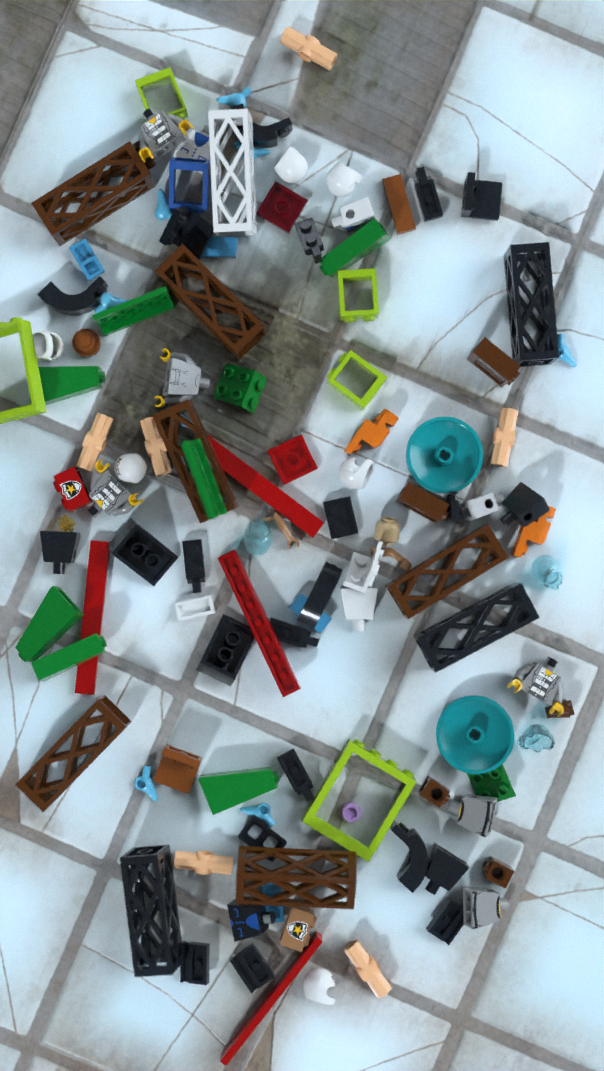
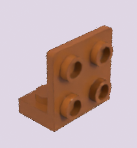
(177, 769)

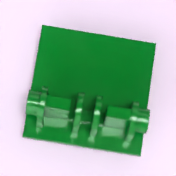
(493, 784)

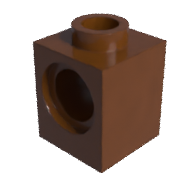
(428, 786)
(503, 877)

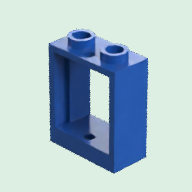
(192, 165)

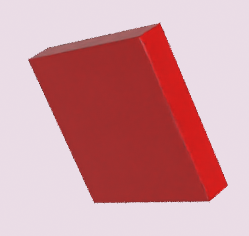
(292, 459)

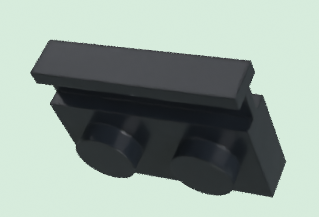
(454, 506)
(340, 517)
(447, 921)
(196, 963)
(252, 967)

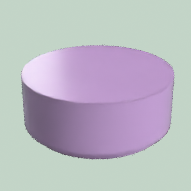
(351, 812)

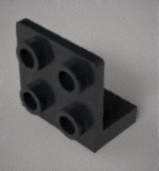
(481, 198)
(188, 229)

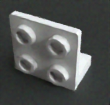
(363, 569)

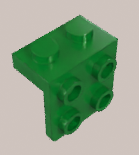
(240, 387)

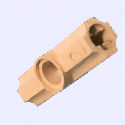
(308, 48)
(504, 437)
(94, 442)
(155, 447)
(203, 862)
(367, 968)

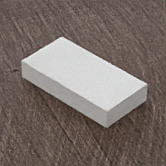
(194, 608)

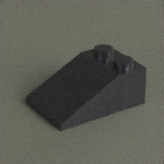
(142, 552)
(226, 650)

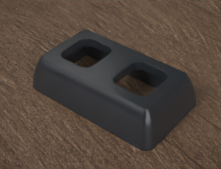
(258, 842)

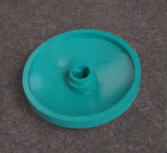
(444, 455)
(475, 734)

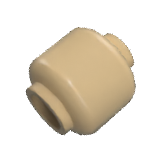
(387, 531)

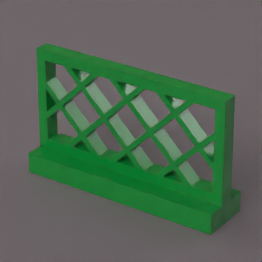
(134, 311)
(204, 478)

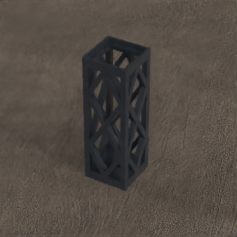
(547, 309)
(441, 628)
(131, 865)

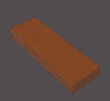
(398, 204)

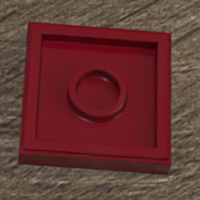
(282, 207)

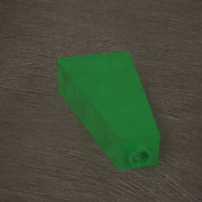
(354, 248)
(69, 381)
(48, 624)
(69, 657)
(235, 787)

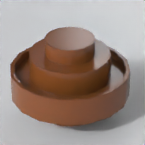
(86, 342)

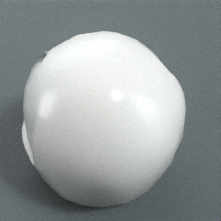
(291, 166)
(342, 180)
(47, 345)
(130, 468)
(353, 475)
(316, 985)

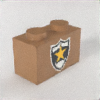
(297, 927)

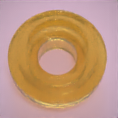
(66, 523)

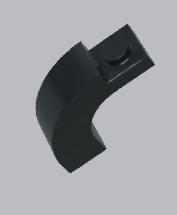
(267, 135)
(73, 304)
(320, 595)
(415, 869)

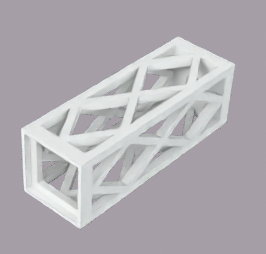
(231, 119)

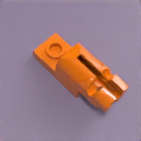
(372, 433)
(534, 532)

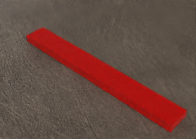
(266, 490)
(93, 612)
(259, 623)
(271, 998)

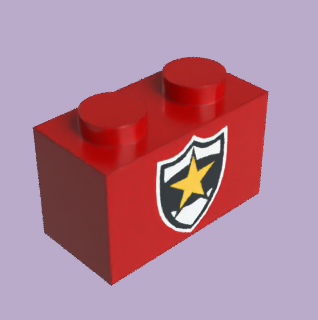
(72, 489)

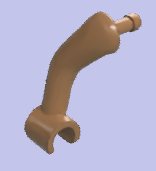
(284, 529)
(404, 563)

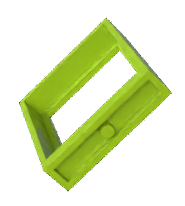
(38, 405)
(335, 834)

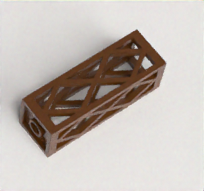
(86, 182)
(172, 267)
(170, 440)
(489, 546)
(39, 792)
(309, 878)

